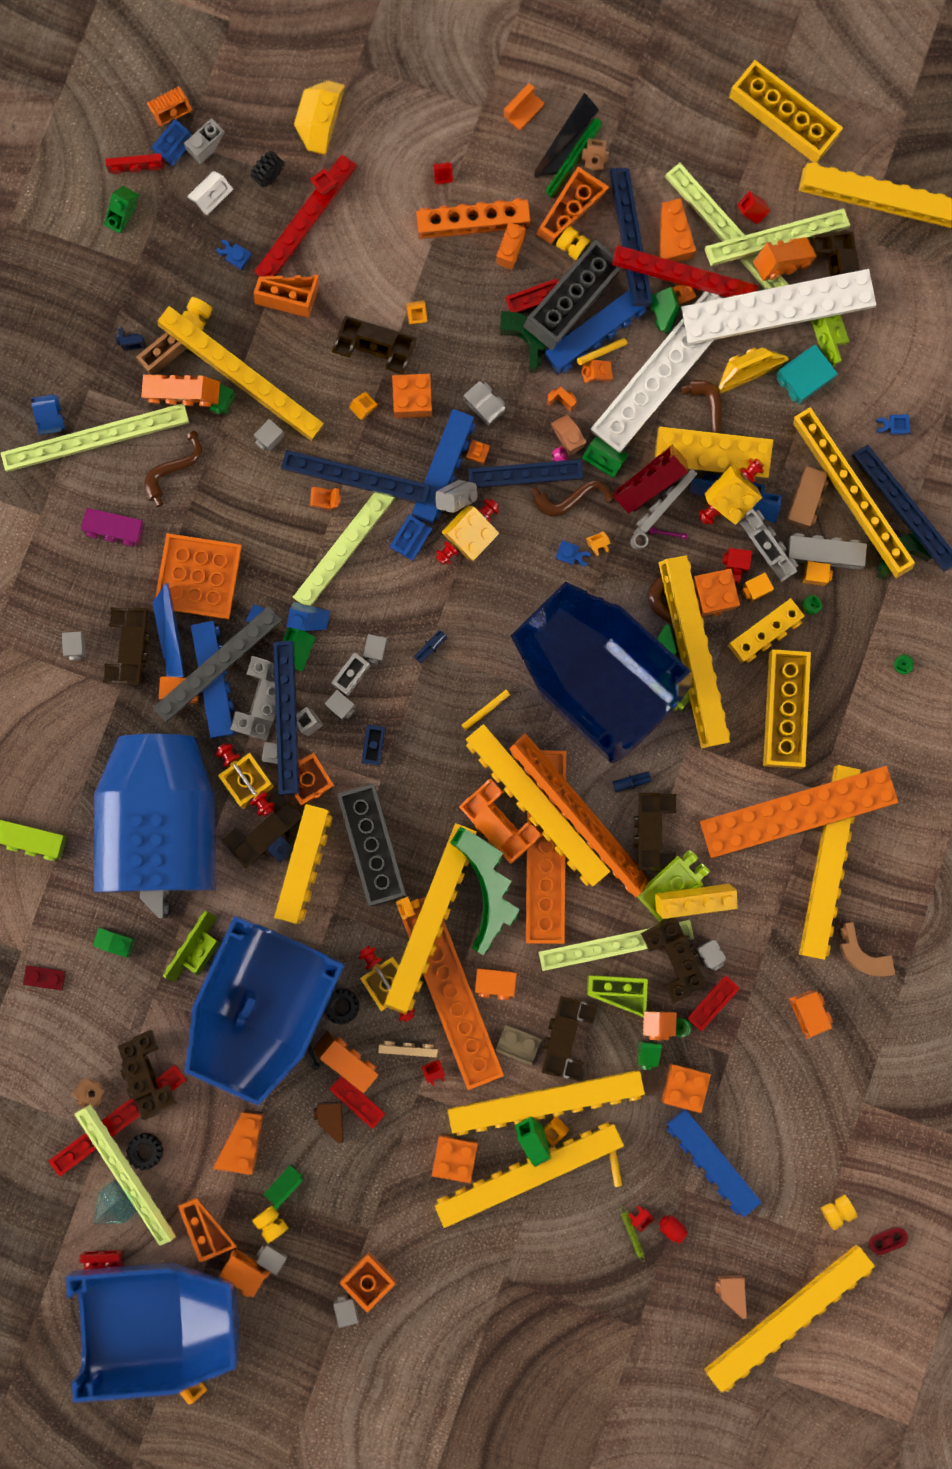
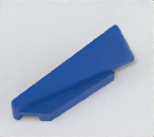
(768, 505)
(168, 633)

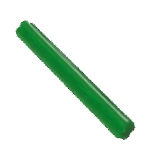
(573, 158)

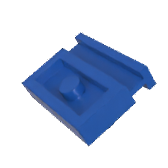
(172, 142)
(410, 538)

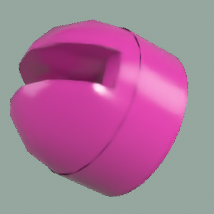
(559, 454)

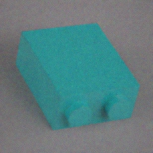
(806, 374)

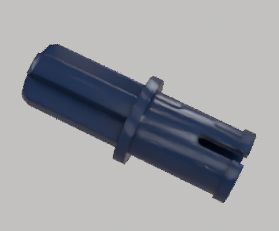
(430, 646)
(631, 781)

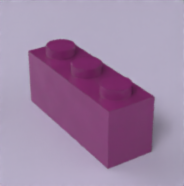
(112, 527)

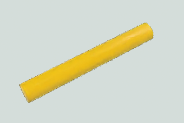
(602, 351)
(485, 710)
(615, 1169)

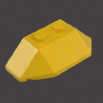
(318, 115)
(749, 367)

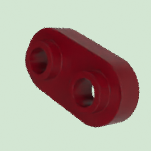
(887, 1241)

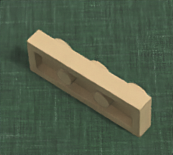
(408, 1048)

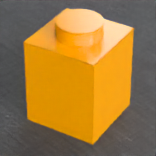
(817, 573)
(757, 587)

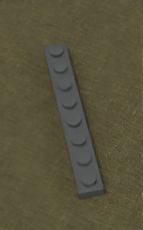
(217, 664)

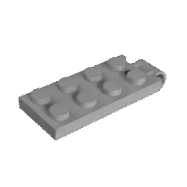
(659, 508)

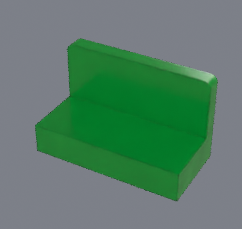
(604, 457)
(302, 646)
(284, 1186)

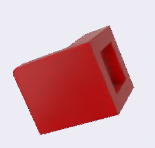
(753, 207)

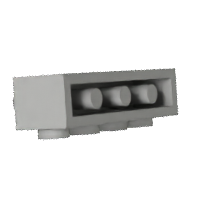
(833, 551)

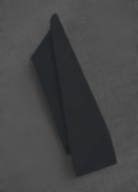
(567, 137)

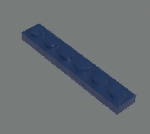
(526, 473)

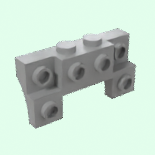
(764, 540)
(263, 708)

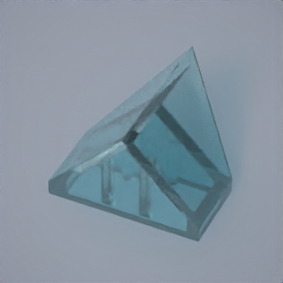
(113, 1205)

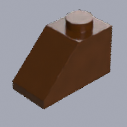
(330, 1119)

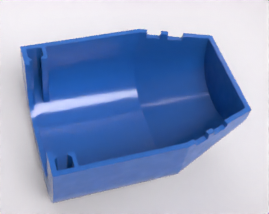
(155, 817)
(291, 997)
(152, 1330)

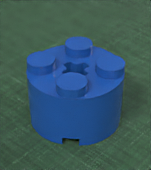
(46, 414)

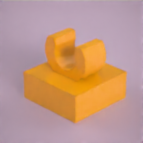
(597, 541)
(406, 907)

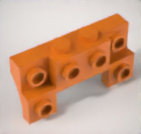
(495, 825)

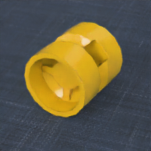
(567, 241)
(197, 312)
(839, 1212)
(270, 1224)

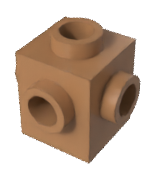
(595, 154)
(81, 1093)

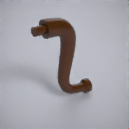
(707, 388)
(154, 475)
(544, 504)
(655, 602)

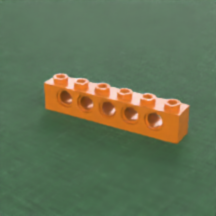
(464, 225)

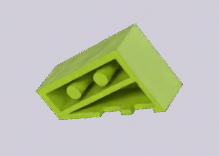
(620, 991)

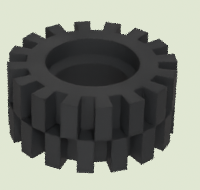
(267, 169)
(353, 1007)
(155, 1157)

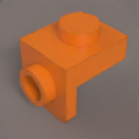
(597, 371)
(564, 397)
(325, 498)

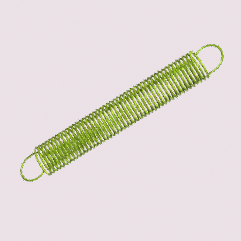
(631, 1235)

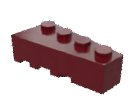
(651, 479)

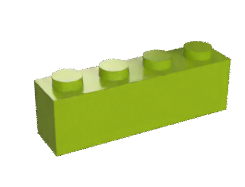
(31, 840)

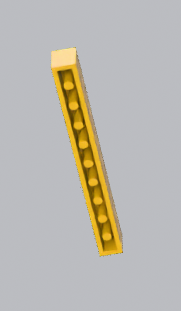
(876, 194)
(239, 373)
(853, 493)
(694, 651)
(537, 805)
(826, 881)
(427, 928)
(546, 1101)
(526, 1176)
(788, 1318)

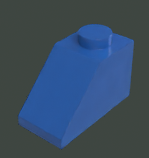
(307, 617)

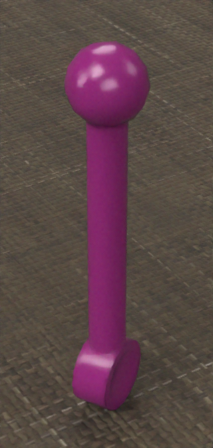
(653, 531)

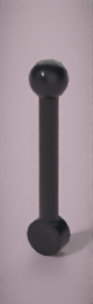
(315, 1065)

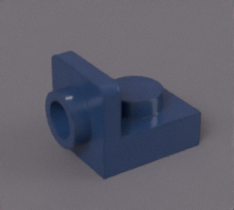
(132, 342)
(280, 848)

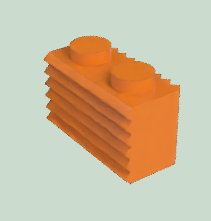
(169, 106)
(510, 246)
(659, 1025)

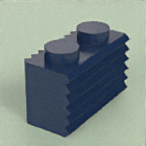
(373, 745)

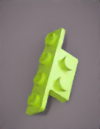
(830, 334)
(195, 950)

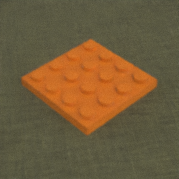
(200, 575)

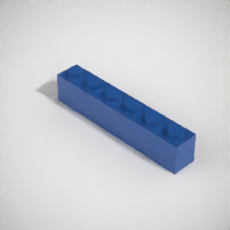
(593, 332)
(445, 462)
(215, 696)
(717, 1167)

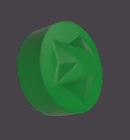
(811, 604)
(903, 664)
(683, 1027)

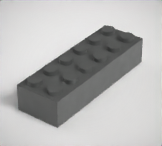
(572, 295)
(371, 845)

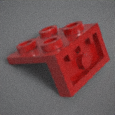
(102, 1259)

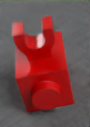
(738, 561)

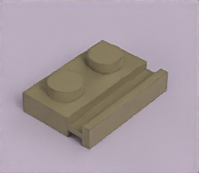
(518, 1044)

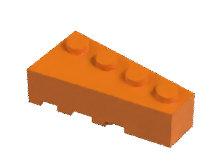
(573, 202)
(180, 389)

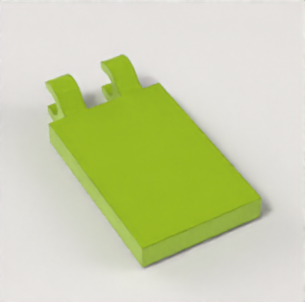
(672, 878)

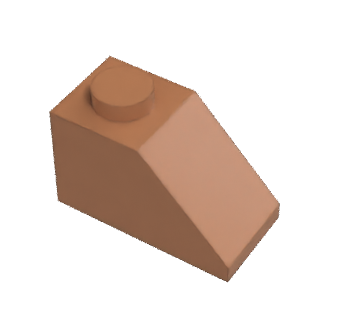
(569, 435)
(732, 1291)

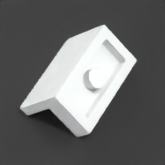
(210, 192)

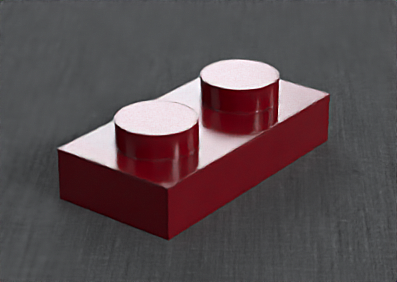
(44, 977)

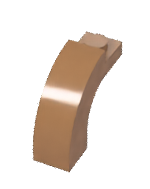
(857, 959)

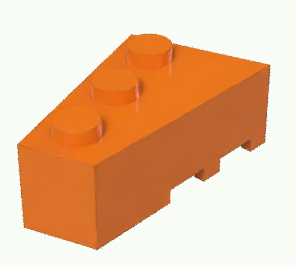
(675, 235)
(784, 258)
(288, 294)
(346, 1061)
(242, 1145)
(204, 1231)

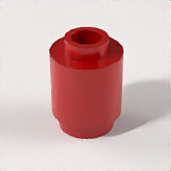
(673, 1228)

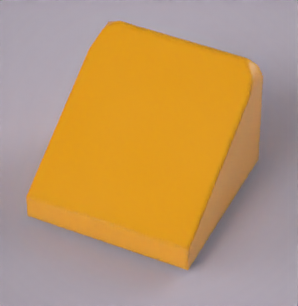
(416, 312)
(362, 405)
(555, 1130)
(193, 1393)

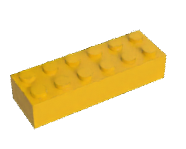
(785, 112)
(714, 450)
(787, 709)
(302, 864)

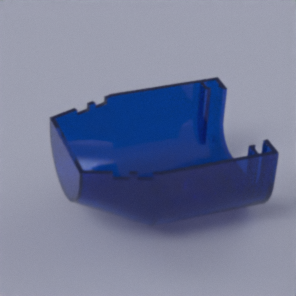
(600, 669)

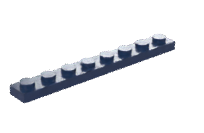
(629, 232)
(356, 477)
(904, 507)
(286, 718)

